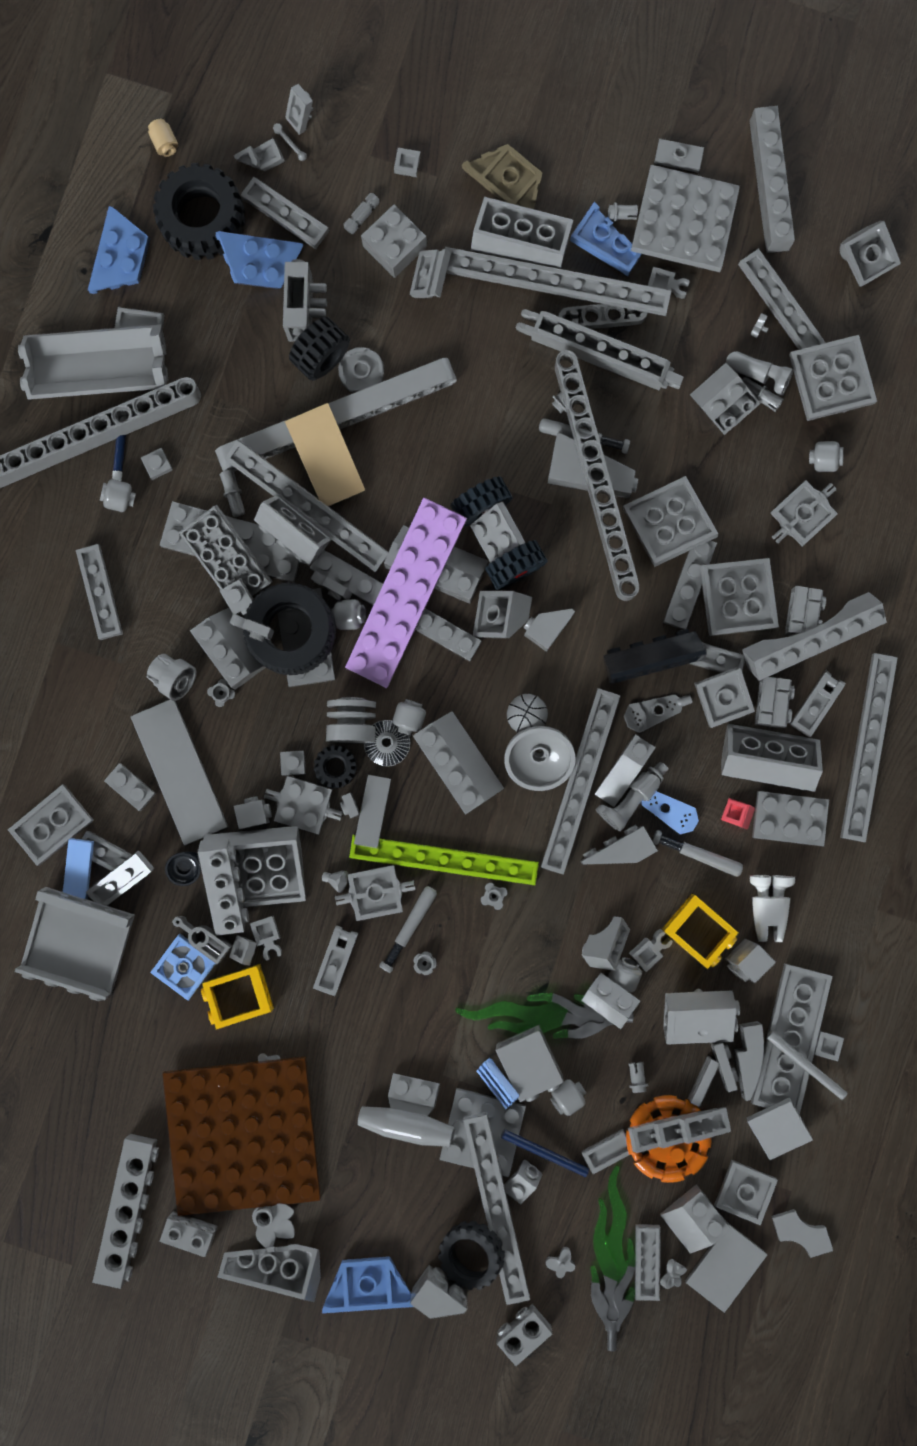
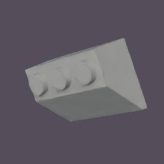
(291, 529)
(227, 648)

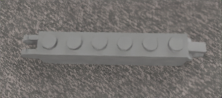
(600, 350)

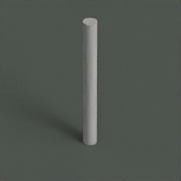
(806, 1065)

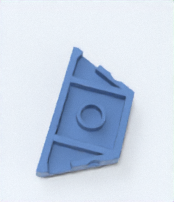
(119, 254)
(257, 259)
(367, 1286)

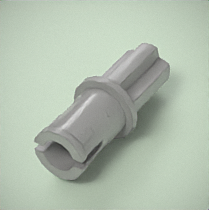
(763, 395)
(232, 492)

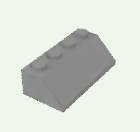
(521, 233)
(459, 575)
(771, 757)
(458, 762)

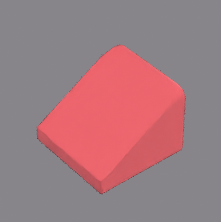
(738, 813)

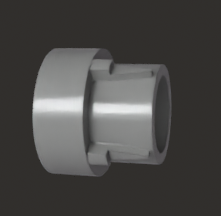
(171, 676)

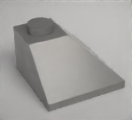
(501, 613)

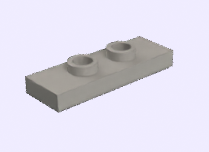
(647, 1262)

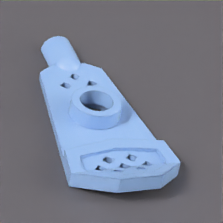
(675, 814)

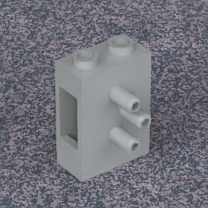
(298, 298)
(700, 1017)

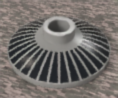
(395, 752)

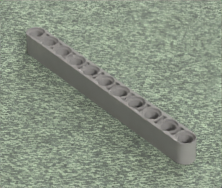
(354, 407)
(92, 426)
(598, 463)

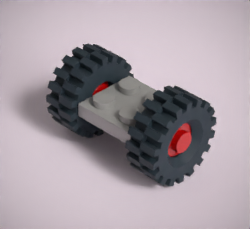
(498, 533)

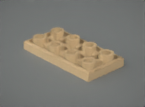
(325, 455)

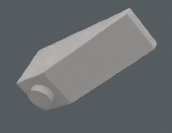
(624, 770)

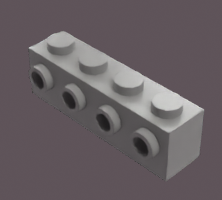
(222, 886)

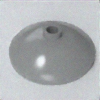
(543, 769)

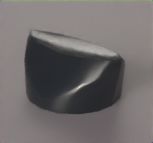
(183, 868)

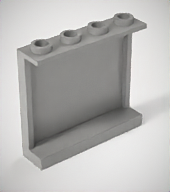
(76, 944)

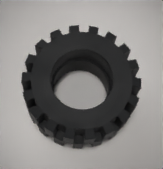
(319, 348)

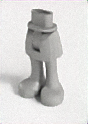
(641, 790)

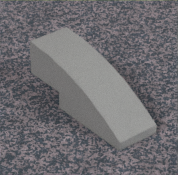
(749, 1057)

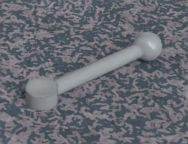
(279, 130)

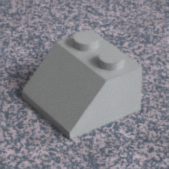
(695, 1220)

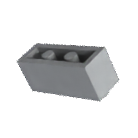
(749, 961)

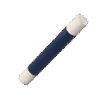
(119, 454)

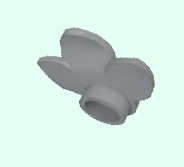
(275, 1226)

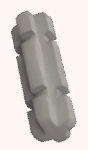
(361, 213)

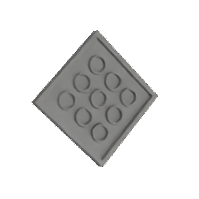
(685, 218)

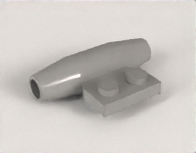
(409, 1113)

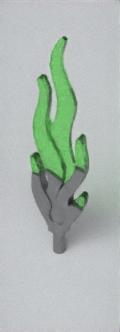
(548, 1016)
(617, 1273)

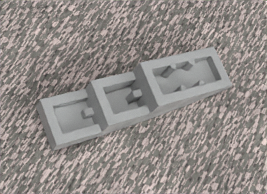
(679, 1129)

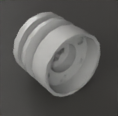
(350, 721)

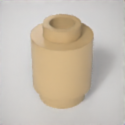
(162, 137)

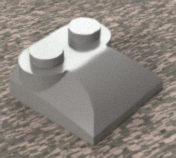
(870, 252)

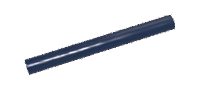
(545, 1153)

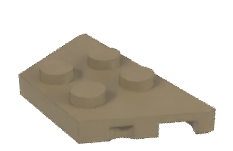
(507, 176)

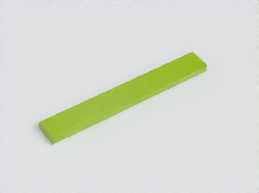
(448, 861)

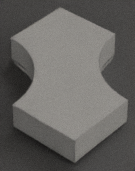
(792, 1228)

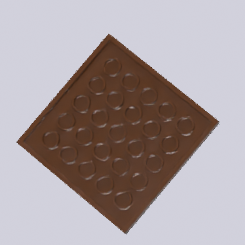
(241, 1136)

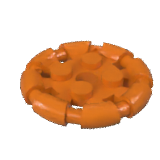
(672, 1154)

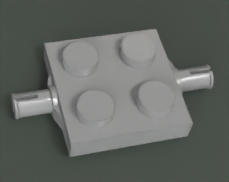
(804, 513)
(303, 804)
(375, 893)

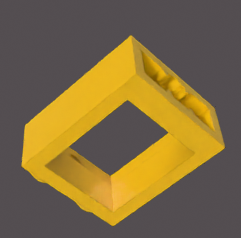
(682, 915)
(260, 988)

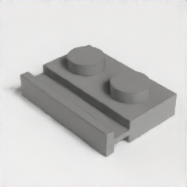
(430, 273)

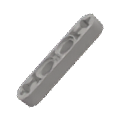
(602, 312)

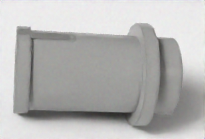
(622, 212)
(637, 1078)

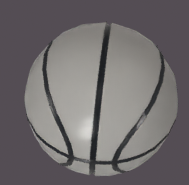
(526, 712)

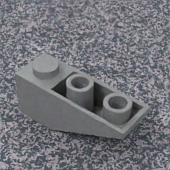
(628, 849)

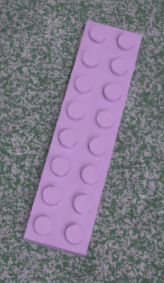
(406, 592)

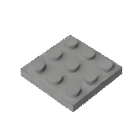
(833, 377)
(670, 521)
(739, 596)
(472, 1103)

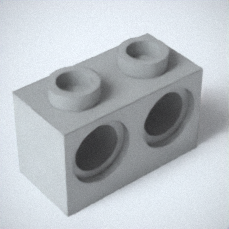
(188, 1234)
(529, 1338)

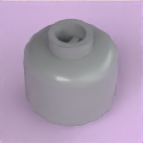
(826, 456)
(117, 495)
(349, 614)
(409, 716)
(626, 974)
(568, 1097)

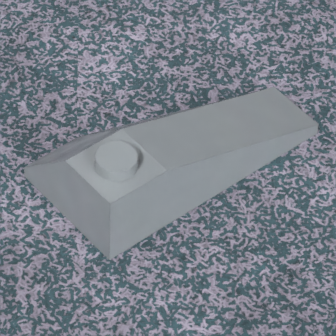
(283, 1270)

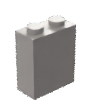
(529, 1064)

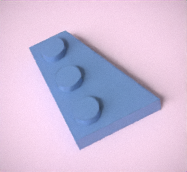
(603, 241)

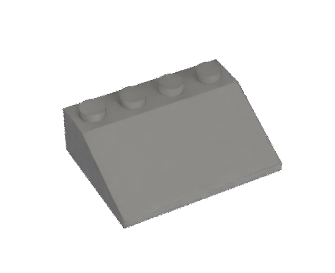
(268, 865)

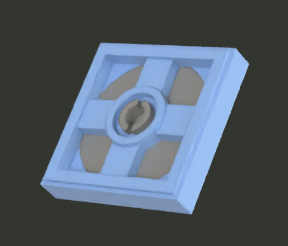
(183, 967)

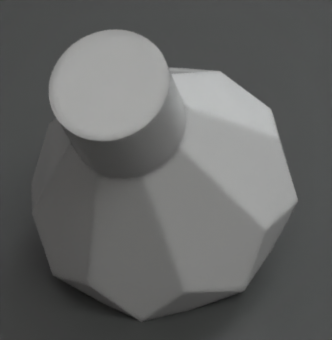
(337, 880)

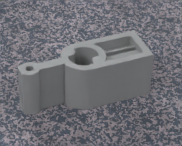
(212, 947)

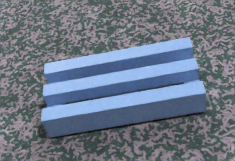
(498, 1083)

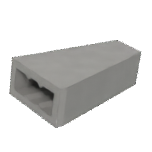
(567, 470)

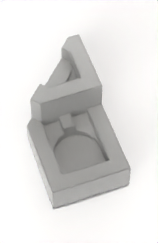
(262, 157)

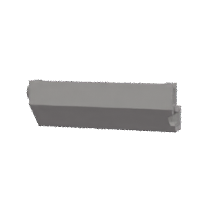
(93, 362)

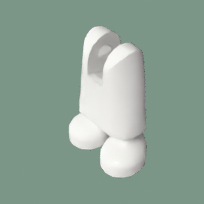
(773, 909)

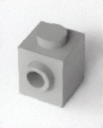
(252, 813)

